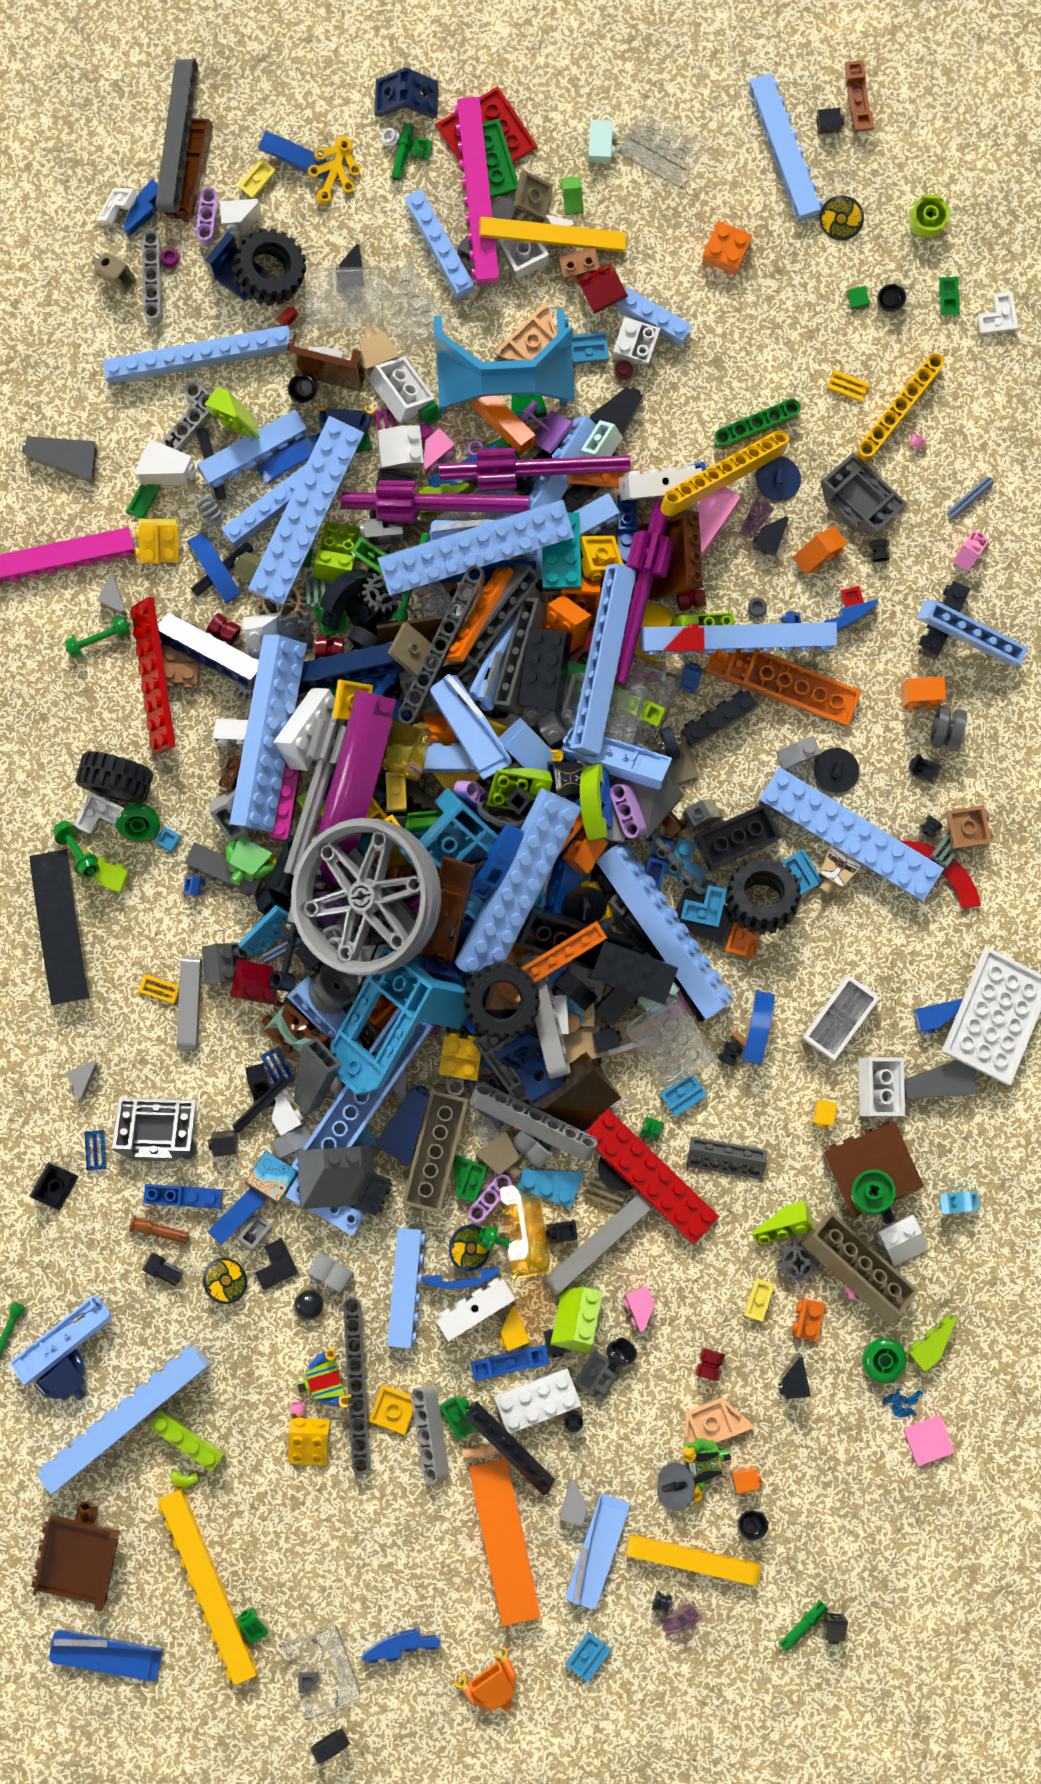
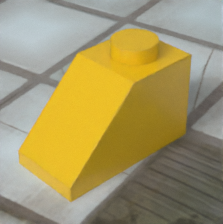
(513, 1331)

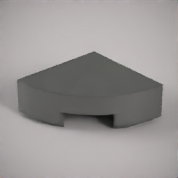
(306, 1681)

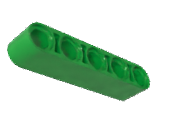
(762, 417)

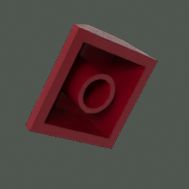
(602, 288)
(252, 982)

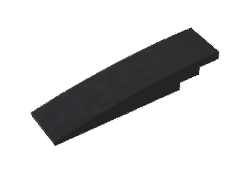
(59, 927)

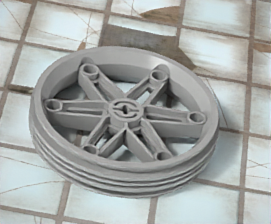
(303, 901)

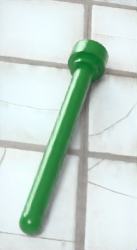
(401, 613)
(16, 1311)

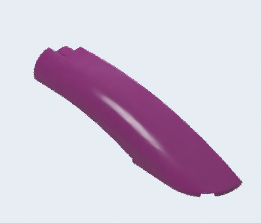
(357, 767)

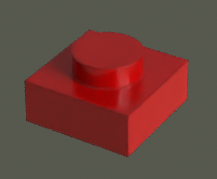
(851, 596)

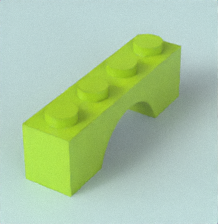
(177, 1434)

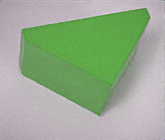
(572, 195)
(367, 554)

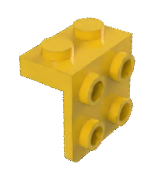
(308, 1441)

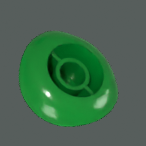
(138, 823)
(884, 1360)

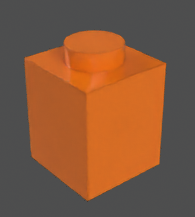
(746, 1480)

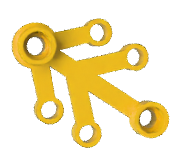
(335, 168)

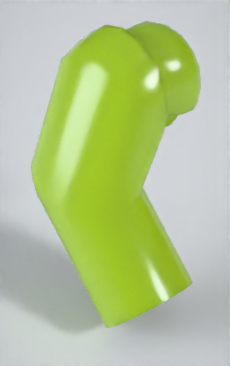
(183, 1482)

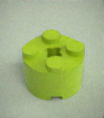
(939, 215)

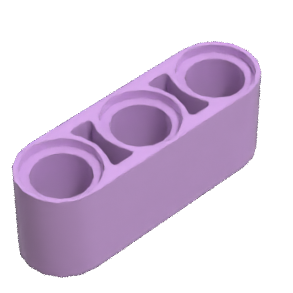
(207, 208)
(470, 793)
(635, 816)
(481, 1203)

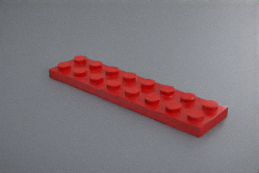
(152, 676)
(651, 1177)

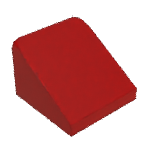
(287, 316)

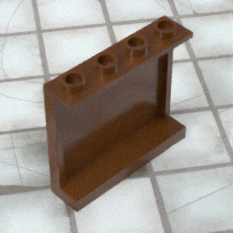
(327, 368)
(685, 563)
(873, 1150)
(76, 1560)

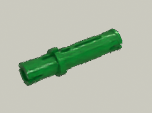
(402, 152)
(810, 1618)

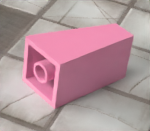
(714, 514)

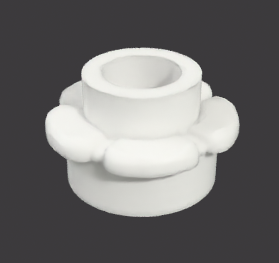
(390, 137)

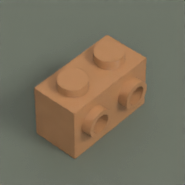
(577, 264)

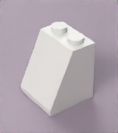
(164, 466)

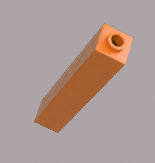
(505, 422)

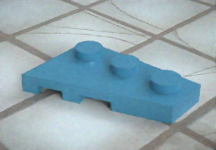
(264, 932)
(551, 1185)

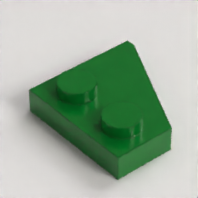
(469, 1178)

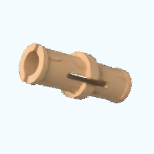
(480, 1451)

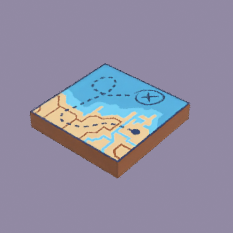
(271, 1177)

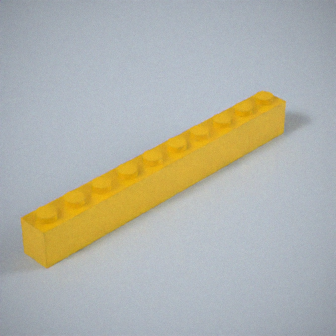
(208, 1586)

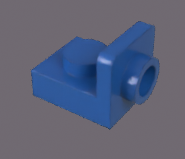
(690, 677)

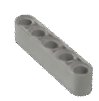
(148, 269)
(189, 1002)
(430, 1434)

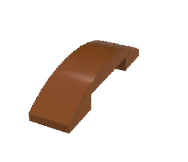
(858, 96)

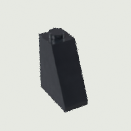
(619, 409)

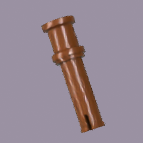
(149, 1228)

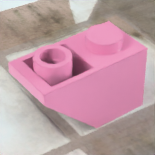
(437, 448)
(970, 550)
(641, 1305)

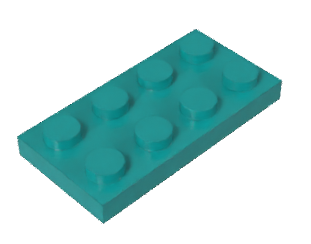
(563, 560)

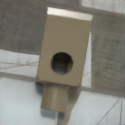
(114, 271)
(501, 1156)

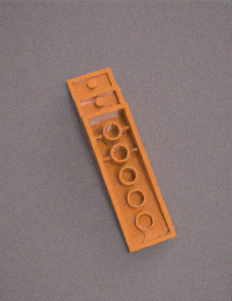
(786, 683)
(504, 1542)

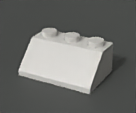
(400, 388)
(881, 1086)

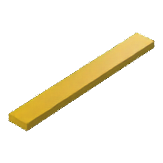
(552, 234)

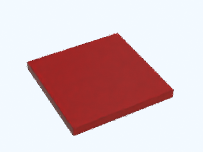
(493, 107)

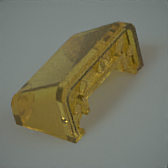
(406, 749)
(531, 1254)

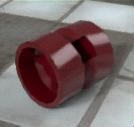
(695, 597)
(224, 630)
(326, 647)
(710, 1364)

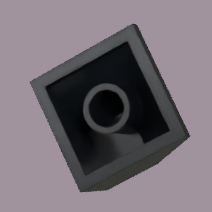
(794, 1380)

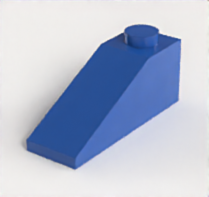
(935, 1016)

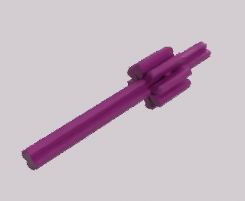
(498, 468)
(401, 502)
(650, 558)

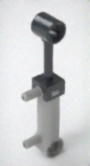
(282, 979)

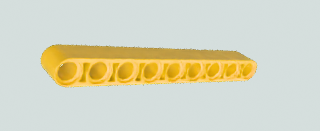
(724, 473)

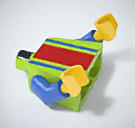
(325, 1380)

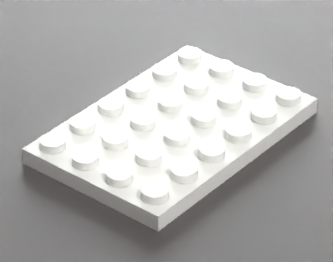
(996, 1017)

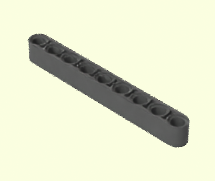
(177, 135)
(441, 635)
(360, 1394)

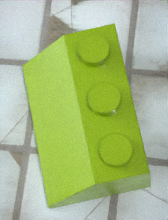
(576, 1319)

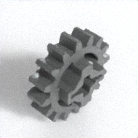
(380, 600)
(789, 1263)

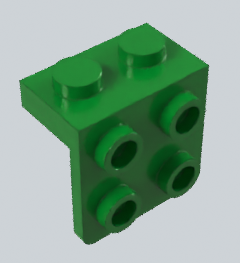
(455, 1412)

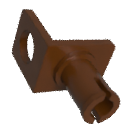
(86, 1513)

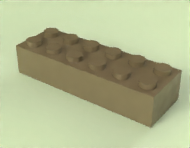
(435, 1151)
(860, 1267)

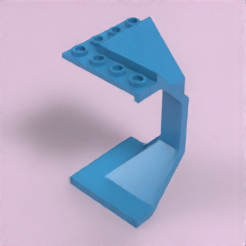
(467, 378)

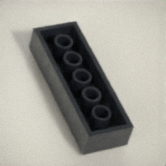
(547, 929)

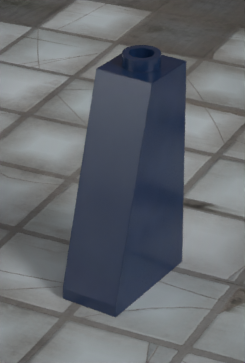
(404, 1126)

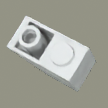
(284, 1115)

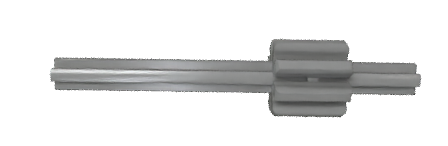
(324, 750)

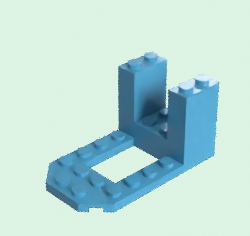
(455, 836)
(419, 999)

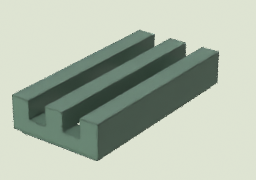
(314, 582)
(939, 859)

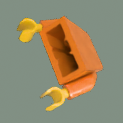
(492, 1686)

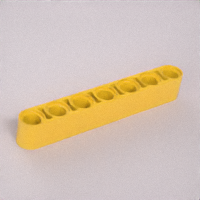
(904, 399)
(693, 1559)

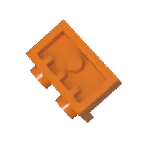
(742, 942)
(809, 1319)

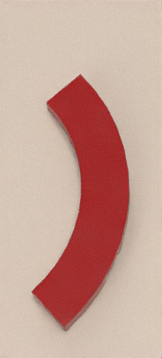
(954, 874)

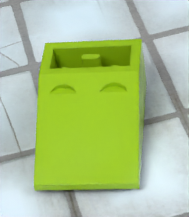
(232, 412)
(334, 551)
(507, 780)

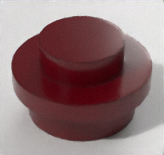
(624, 370)

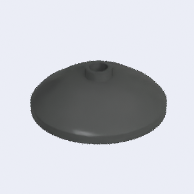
(499, 817)

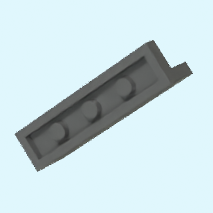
(727, 1154)

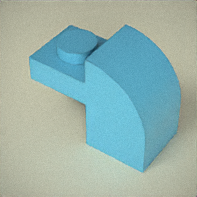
(959, 1202)

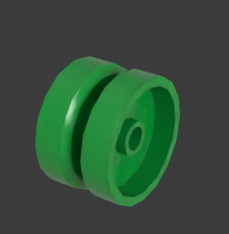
(876, 1181)

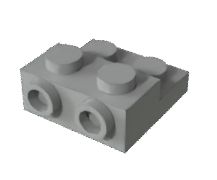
(378, 535)

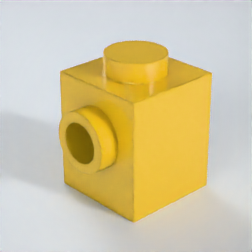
(824, 1113)

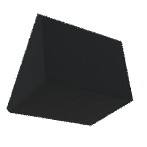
(53, 1185)

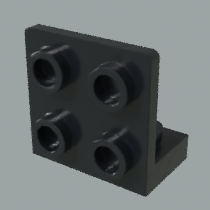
(373, 1192)

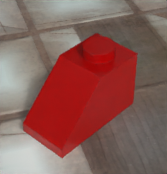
(687, 640)

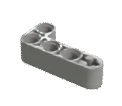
(185, 422)

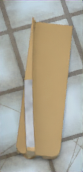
(583, 1041)

